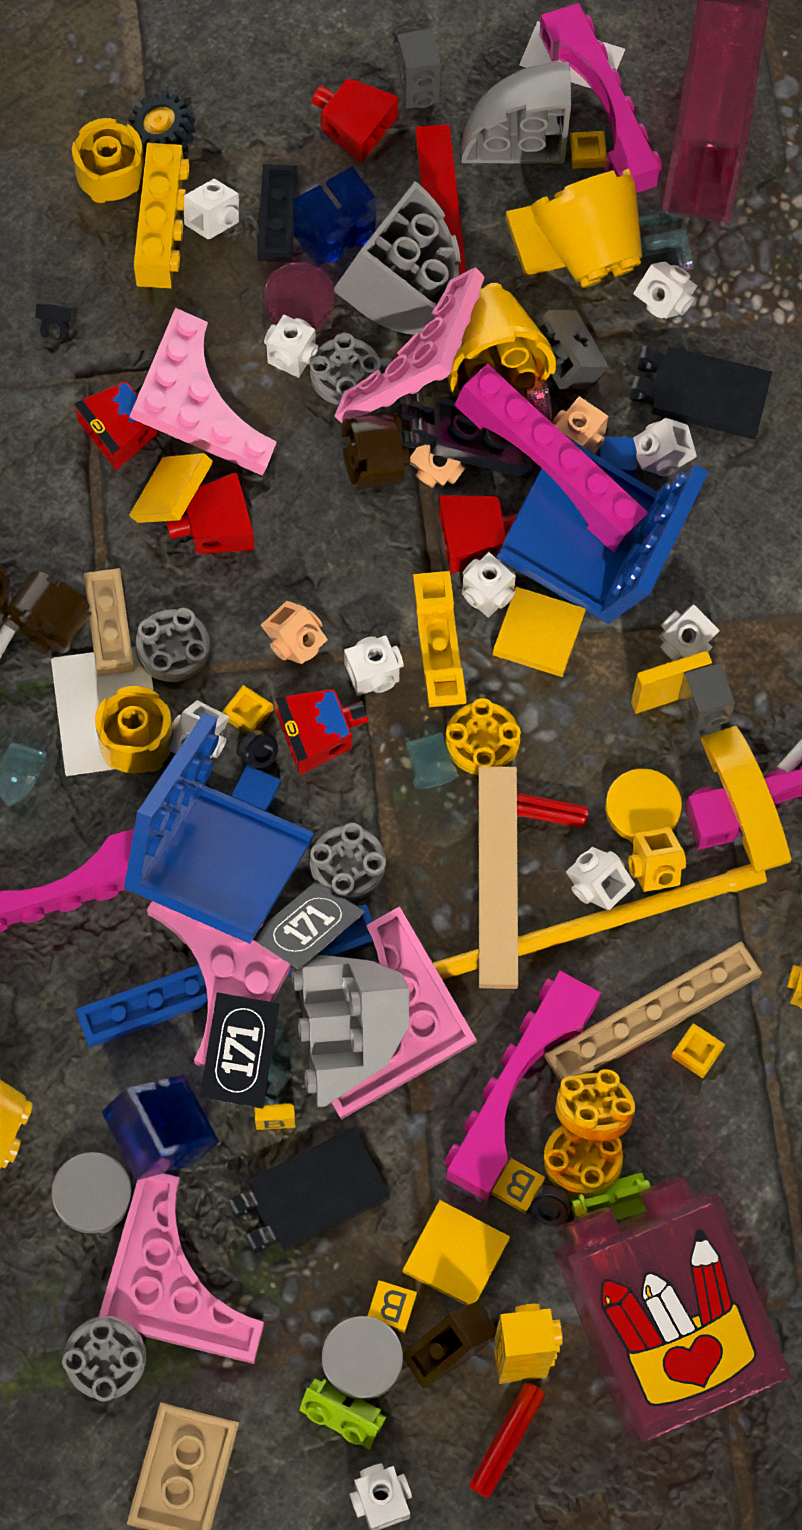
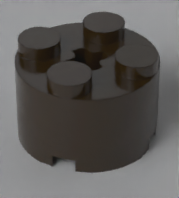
(374, 450)
(47, 613)

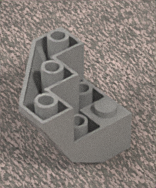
(349, 1021)

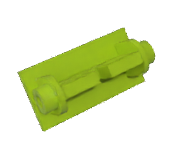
(621, 1197)
(356, 1424)

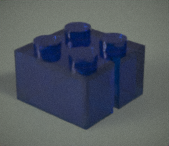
(326, 229)
(160, 1126)

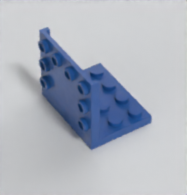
(559, 552)
(209, 849)

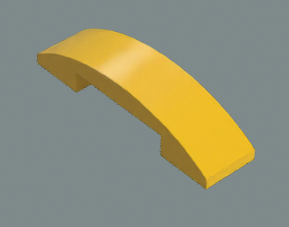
(438, 639)
(749, 798)

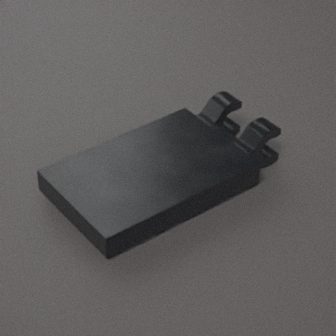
(703, 390)
(457, 437)
(311, 1193)

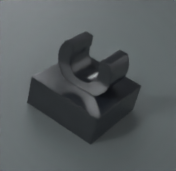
(55, 315)

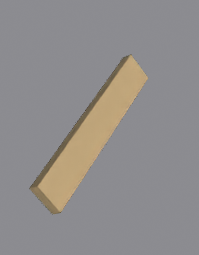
(498, 877)
(654, 1013)

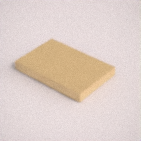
(183, 1470)

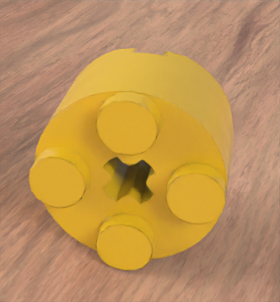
(108, 160)
(134, 730)

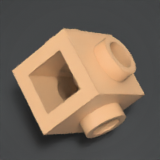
(583, 424)
(432, 474)
(294, 632)

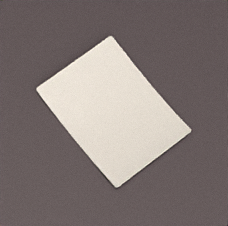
(77, 699)

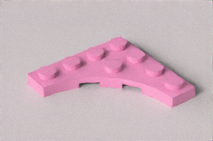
(424, 356)
(186, 405)
(225, 963)
(436, 1023)
(160, 1291)

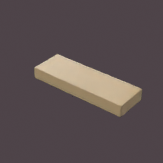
(108, 622)

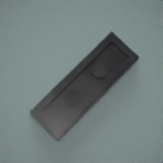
(276, 213)

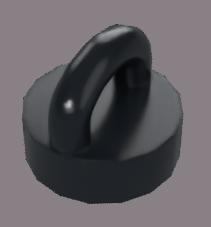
(258, 749)
(551, 1205)

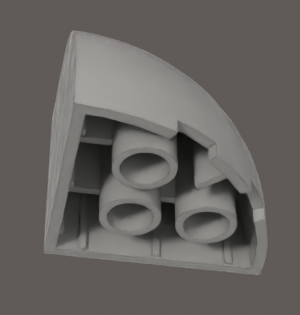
(521, 118)
(403, 265)

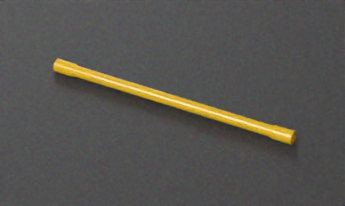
(731, 881)

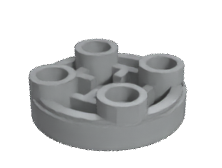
(341, 365)
(172, 645)
(348, 861)
(91, 1193)
(105, 1357)
(362, 1358)

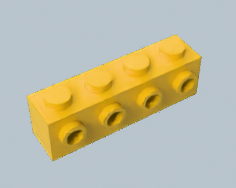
(159, 215)
(526, 1344)

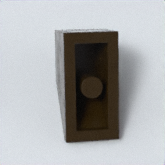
(450, 1344)

